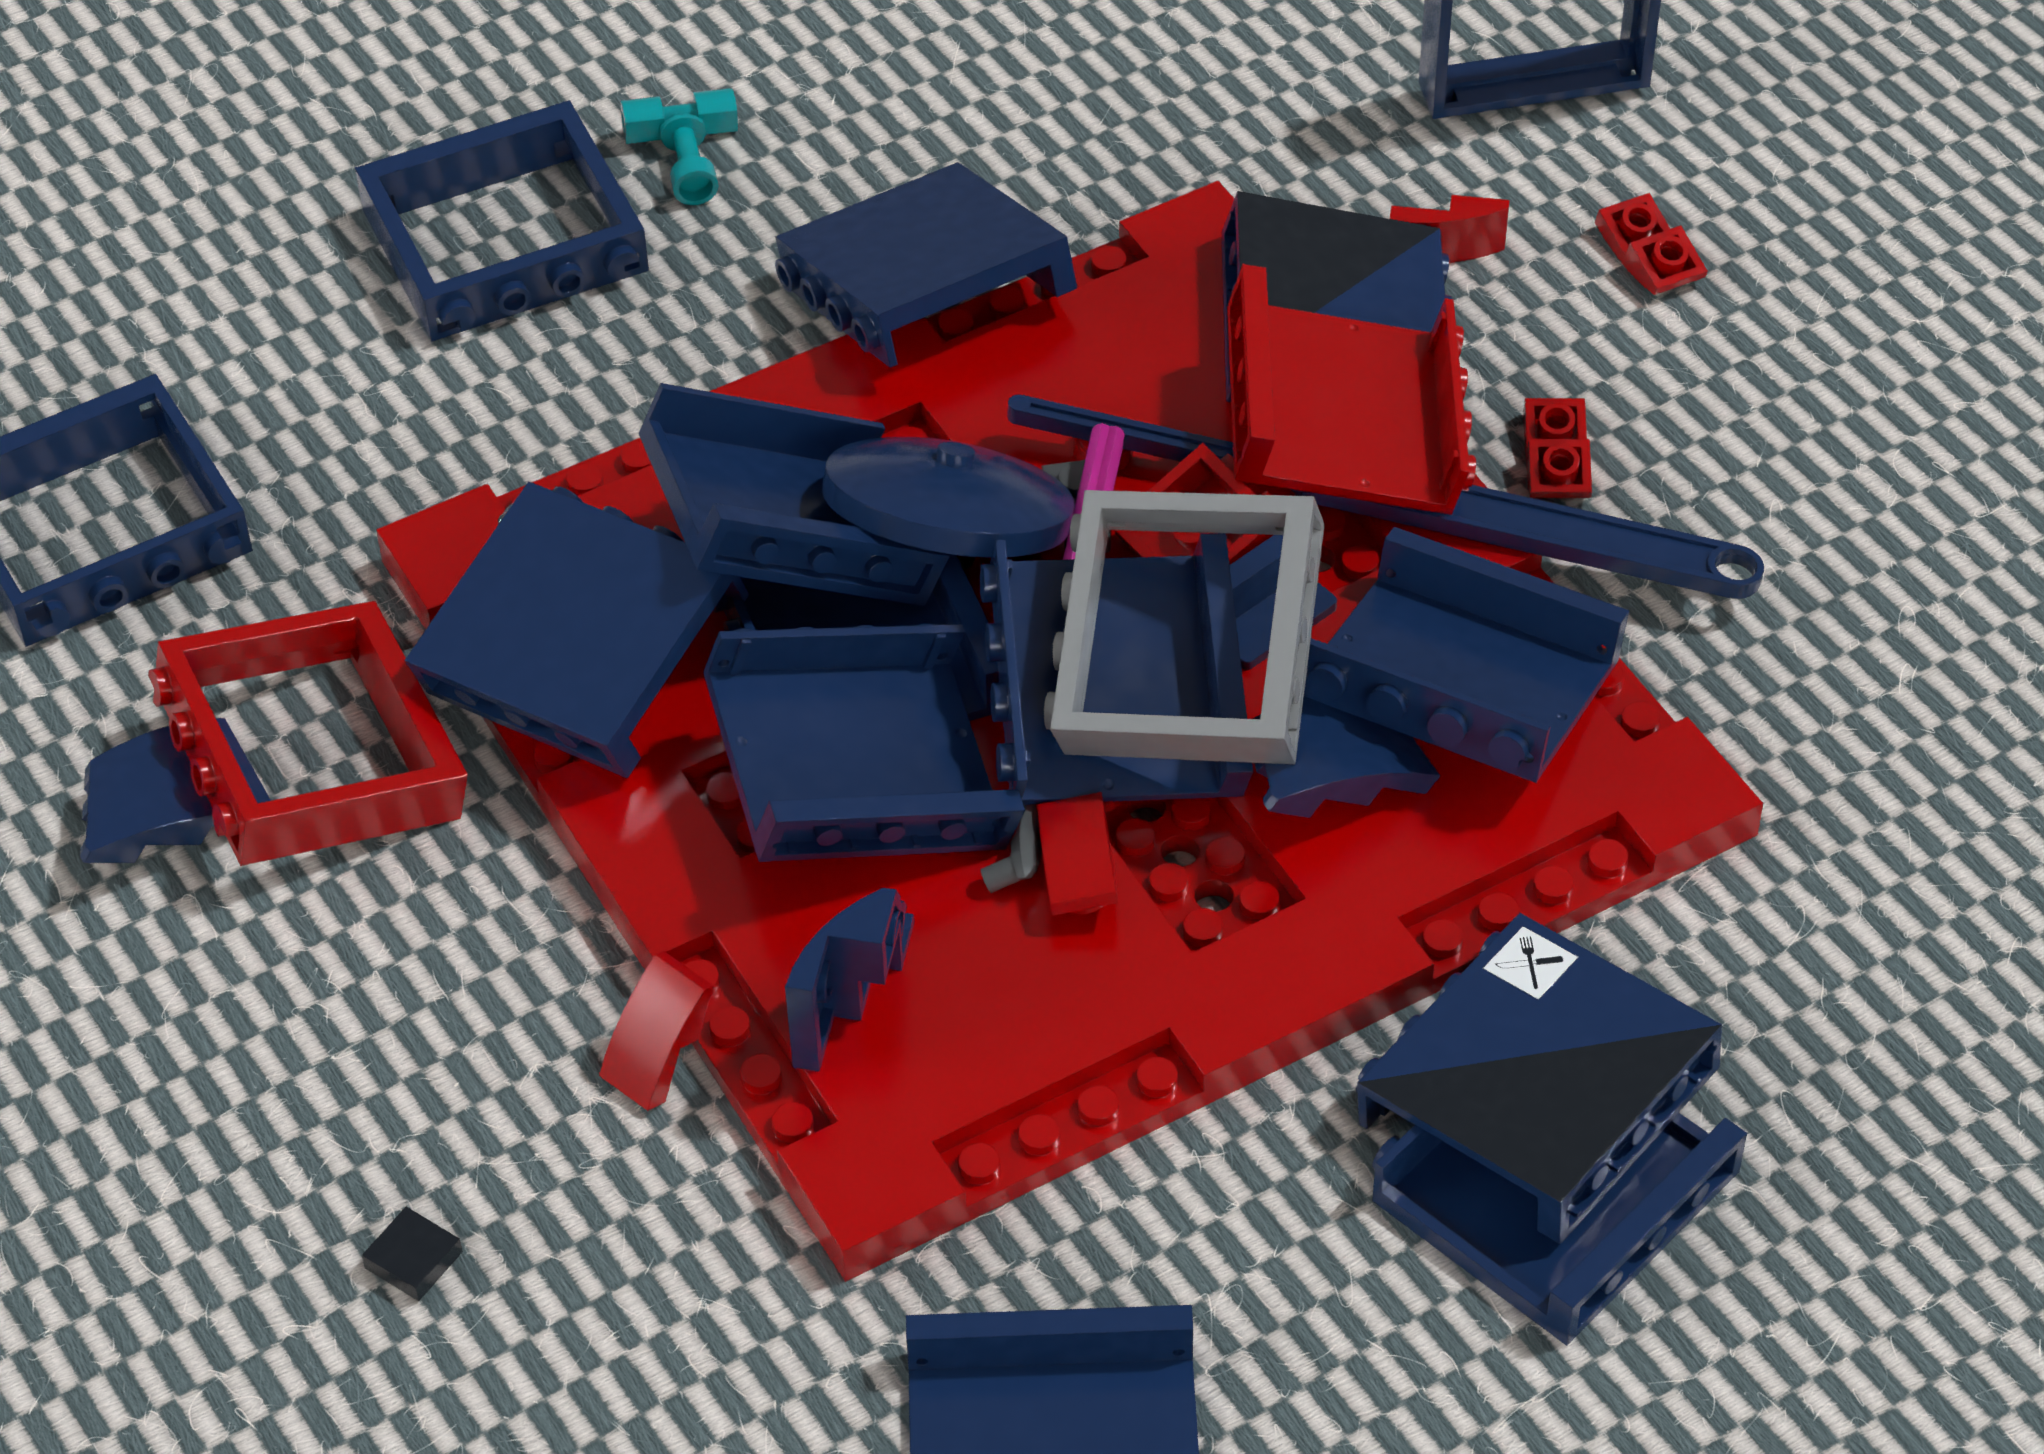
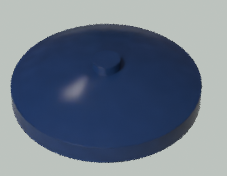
(947, 496)

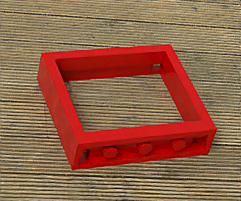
(328, 817)

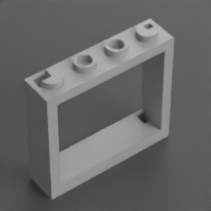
(1183, 737)

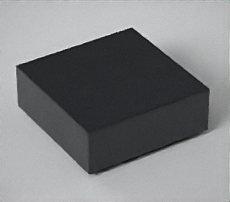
(412, 1253)

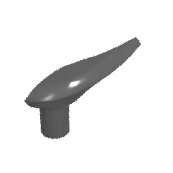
(1024, 858)

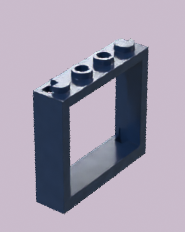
(1535, 75)
(481, 160)
(87, 436)

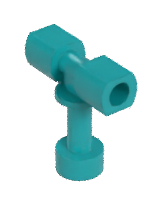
(683, 130)

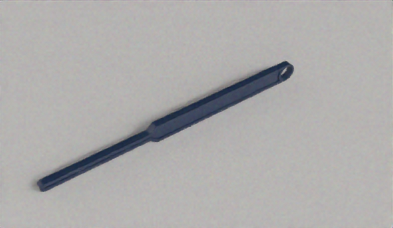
(1478, 515)

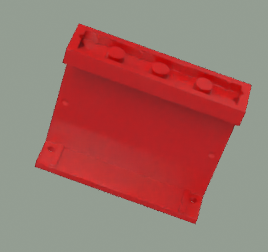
(1347, 403)

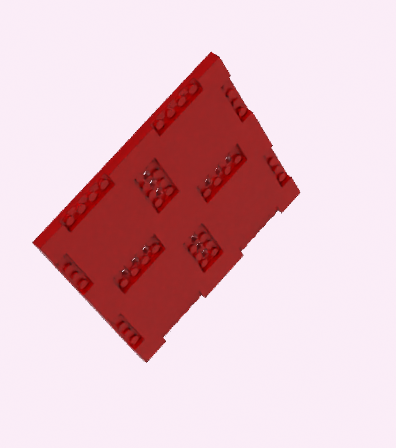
(1063, 1036)

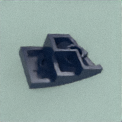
(1344, 762)
(147, 797)
(838, 968)

